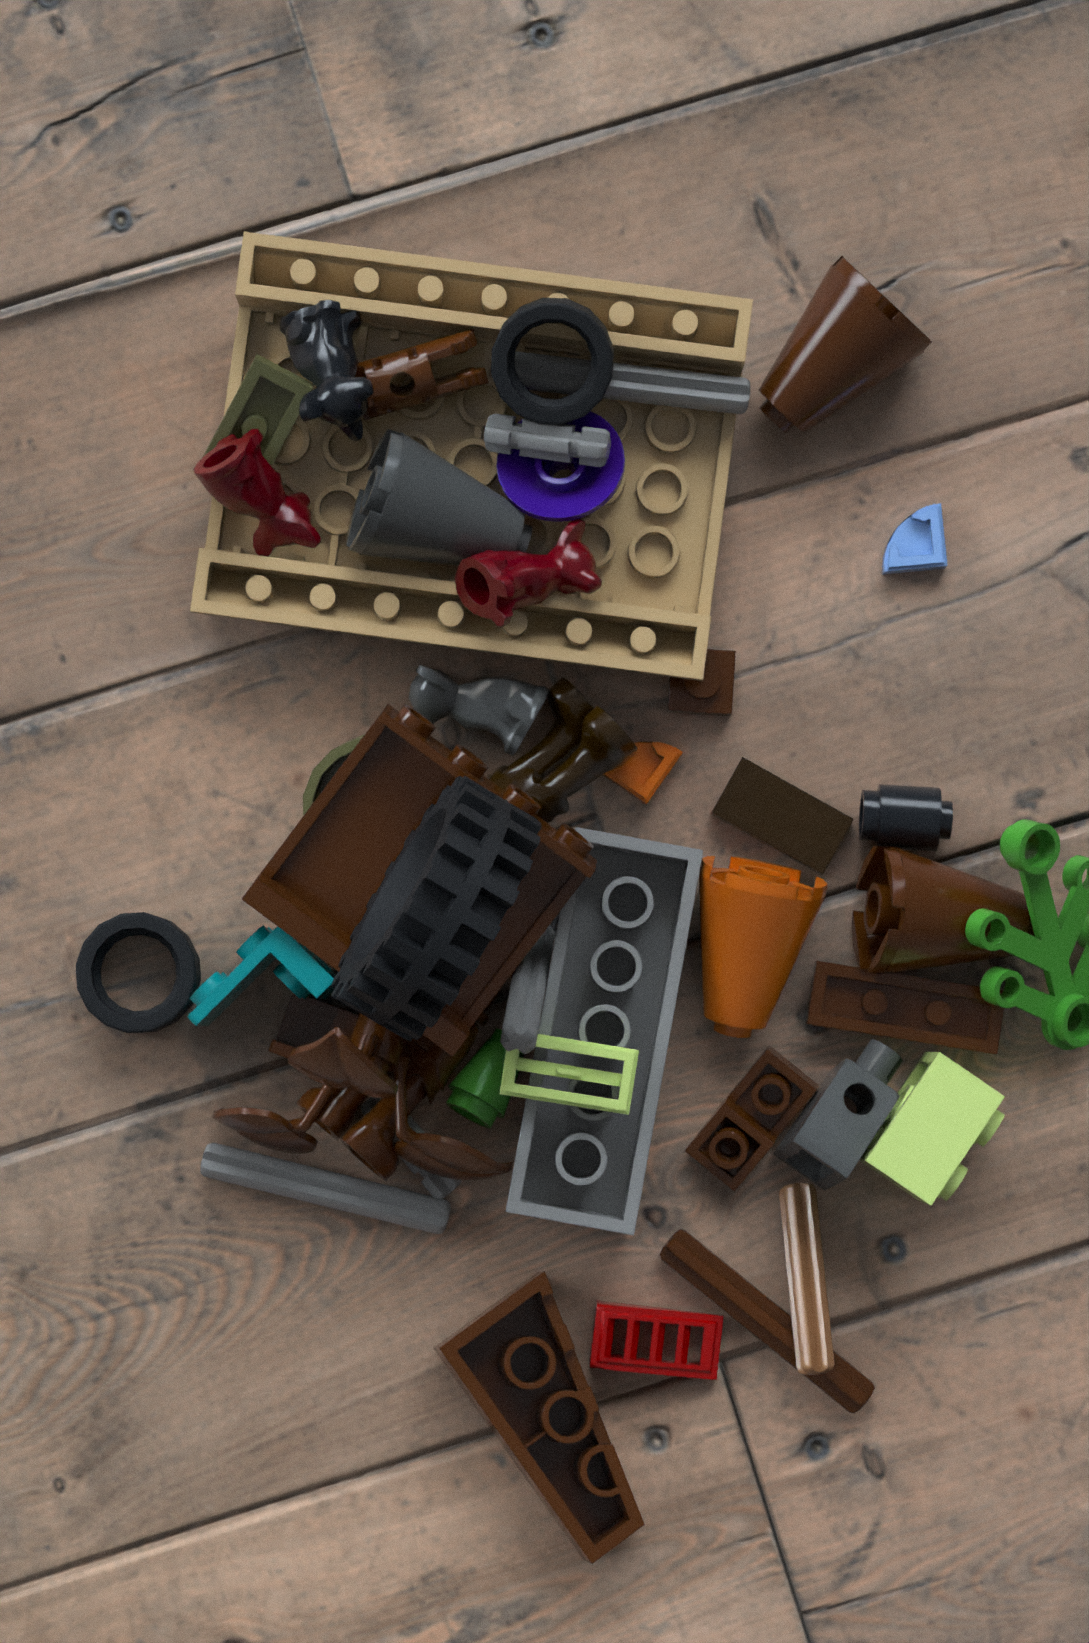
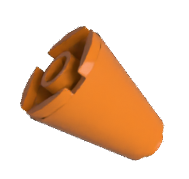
(750, 938)

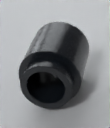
(905, 817)

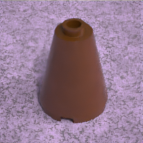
(838, 350)
(921, 911)

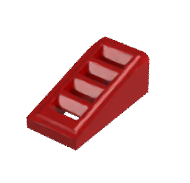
(602, 1338)

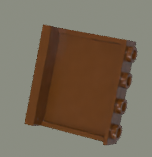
(359, 825)

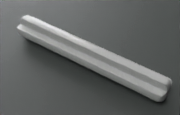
(637, 383)
(325, 1188)

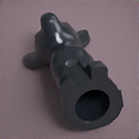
(325, 355)

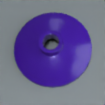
(534, 491)

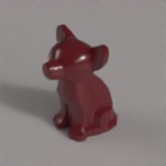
(251, 487)
(504, 580)

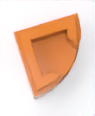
(645, 769)

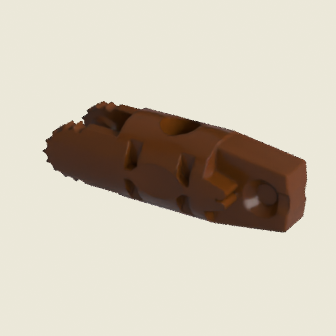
(417, 364)

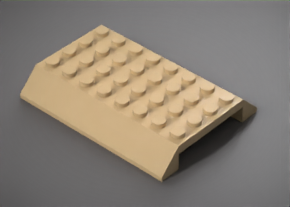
(649, 541)

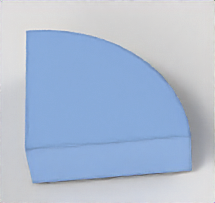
(917, 543)

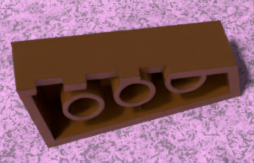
(536, 1400)

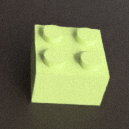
(933, 1128)

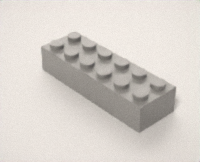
(613, 986)

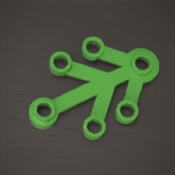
(1063, 1012)

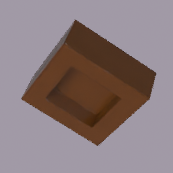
(708, 696)

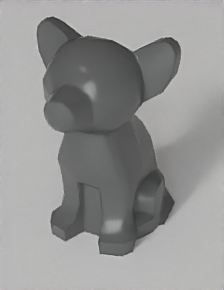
(488, 704)

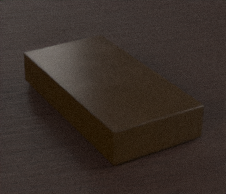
(782, 816)

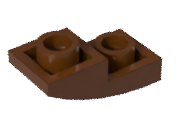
(751, 1118)

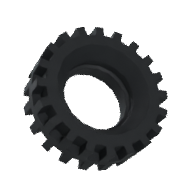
(437, 909)

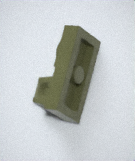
(266, 402)

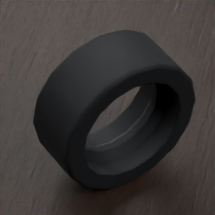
(531, 405)
(90, 979)

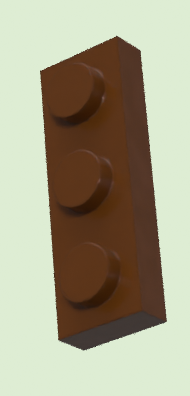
(903, 1008)

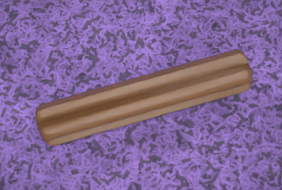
(806, 1279)

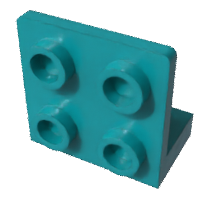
(299, 971)

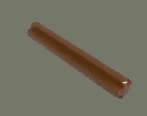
(759, 1315)

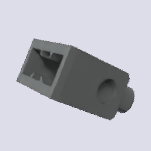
(827, 1135)

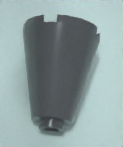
(429, 509)

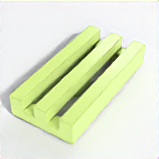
(624, 1080)

